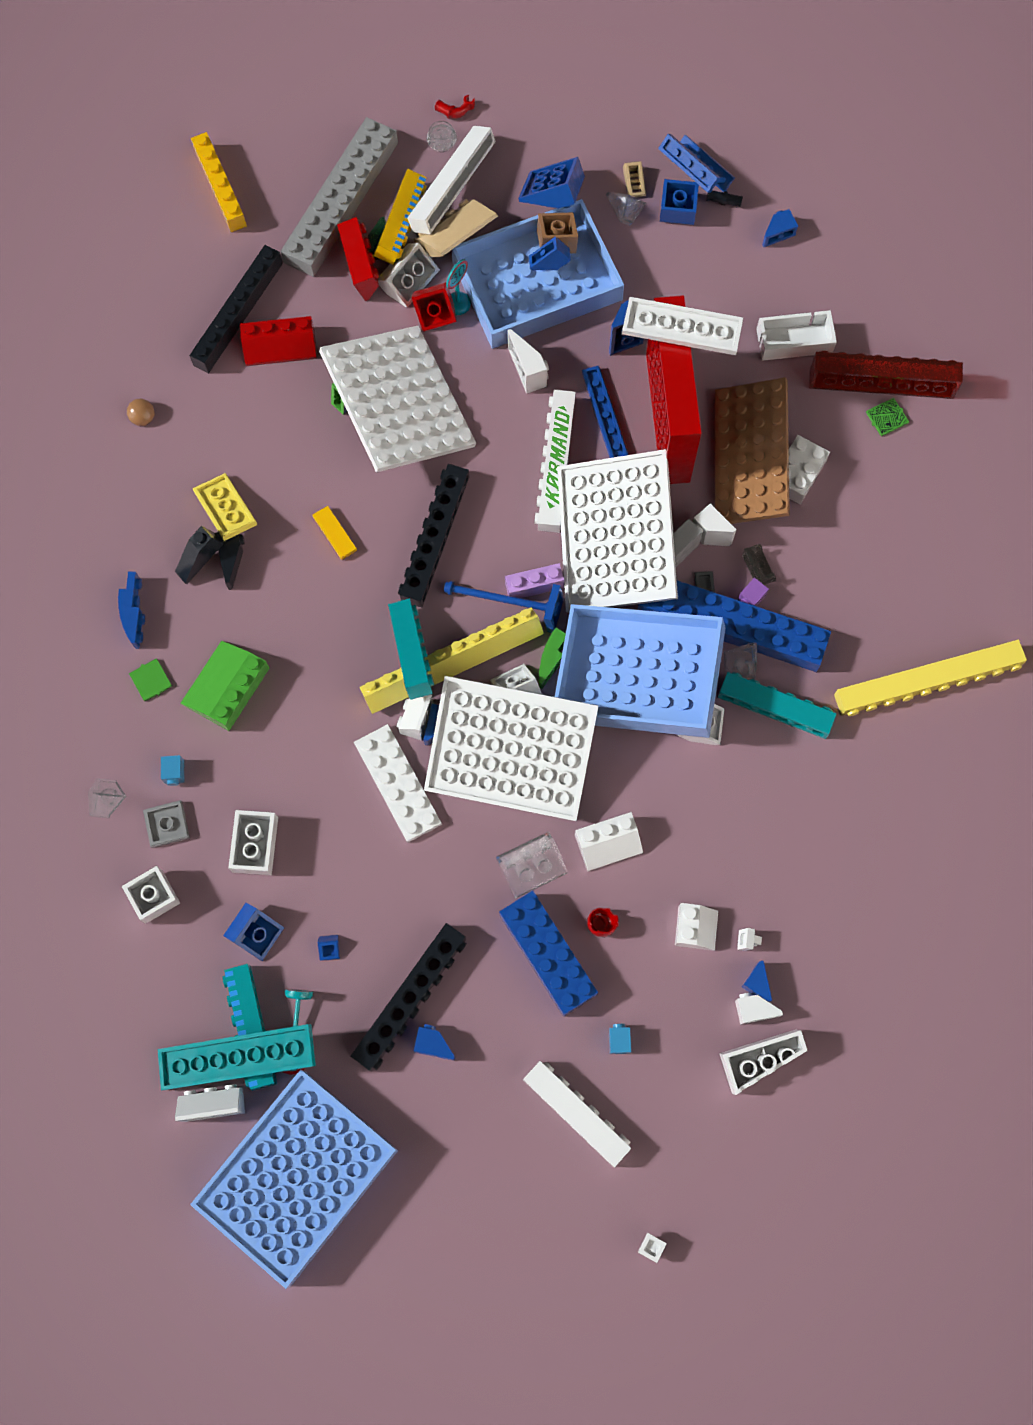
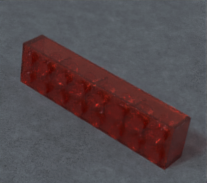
(885, 375)

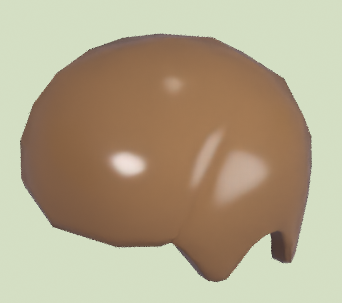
(140, 412)

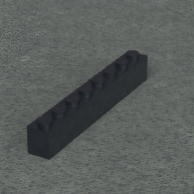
(236, 309)

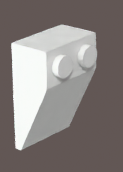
(528, 363)

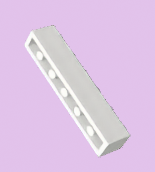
(577, 1113)

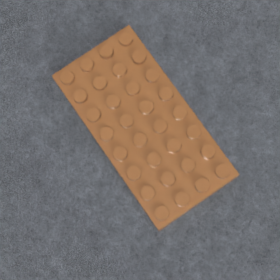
(752, 451)

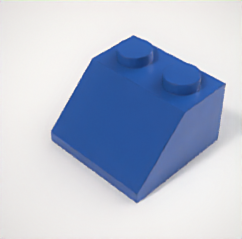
(253, 931)

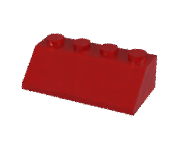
(359, 257)
(278, 340)

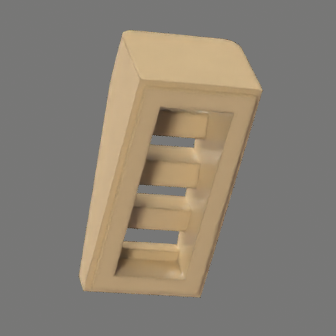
(634, 166)

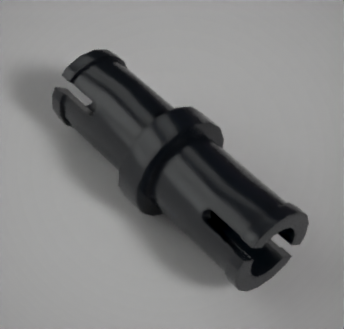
(724, 198)

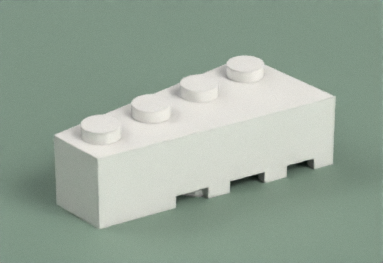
(756, 1060)

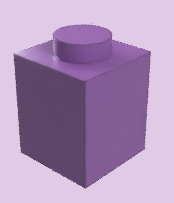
(753, 593)

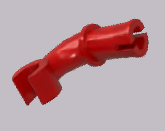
(452, 111)

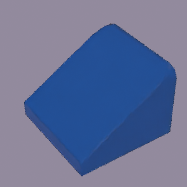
(328, 947)

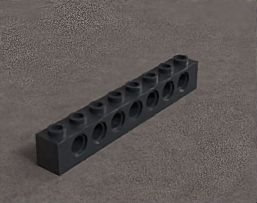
(452, 475)
(447, 935)

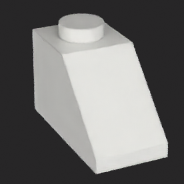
(755, 1009)

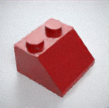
(434, 306)

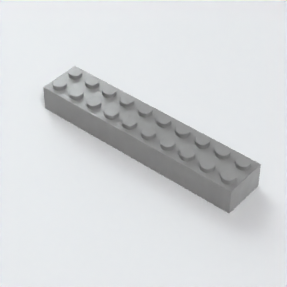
(339, 196)

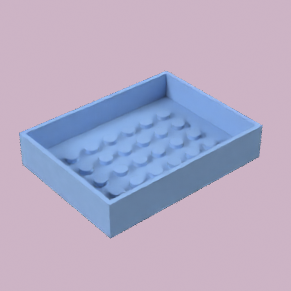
(528, 300)
(643, 668)
(294, 1178)

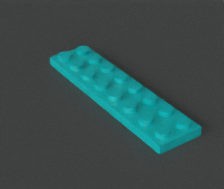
(236, 1057)

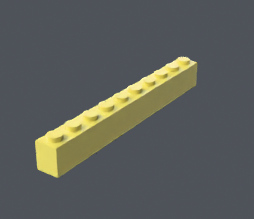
(457, 657)
(930, 678)

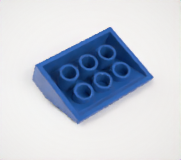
(554, 184)

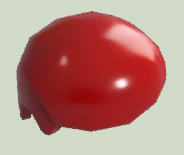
(602, 922)

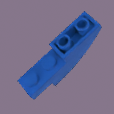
(130, 613)

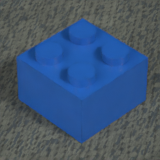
(679, 202)

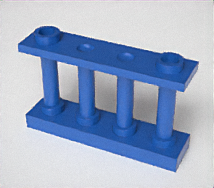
(696, 163)

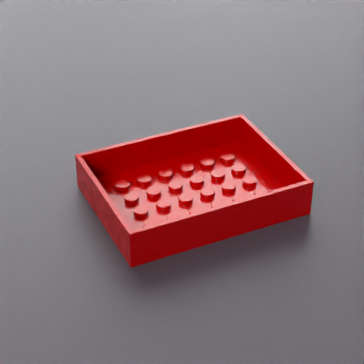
(674, 402)

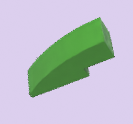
(551, 656)

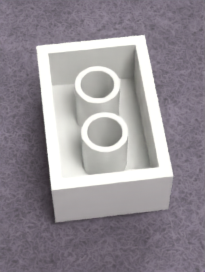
(805, 464)
(253, 842)

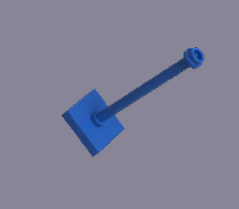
(551, 608)

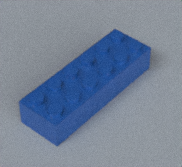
(548, 953)

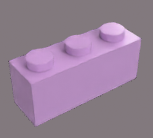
(534, 581)

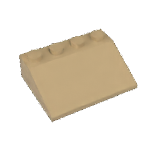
(455, 227)

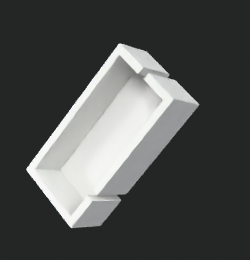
(794, 337)

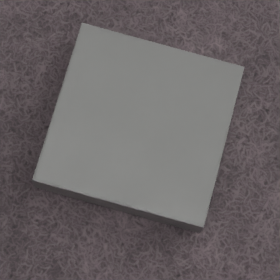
(166, 824)

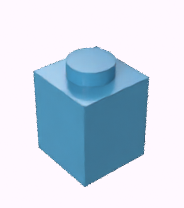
(172, 770)
(619, 1039)

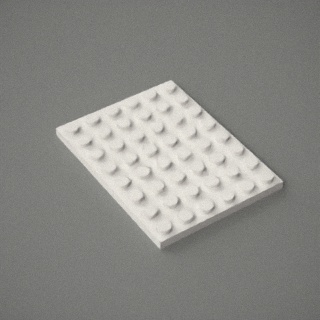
(397, 398)
(617, 531)
(511, 748)

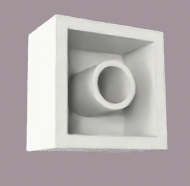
(151, 894)

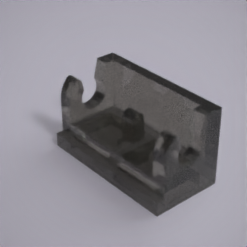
(758, 564)

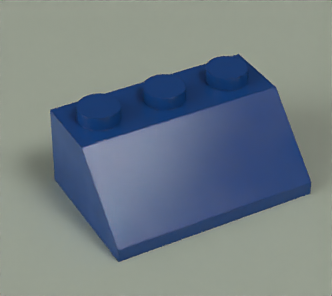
(618, 341)

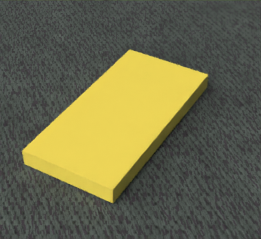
(224, 506)

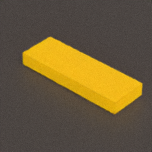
(334, 532)

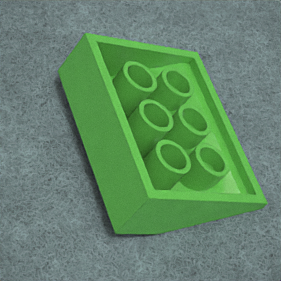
(225, 684)

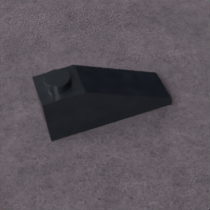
(197, 553)
(230, 557)

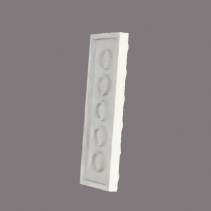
(682, 326)
(397, 783)

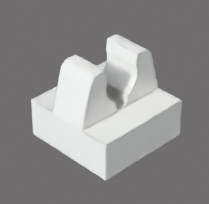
(748, 939)
(652, 1247)

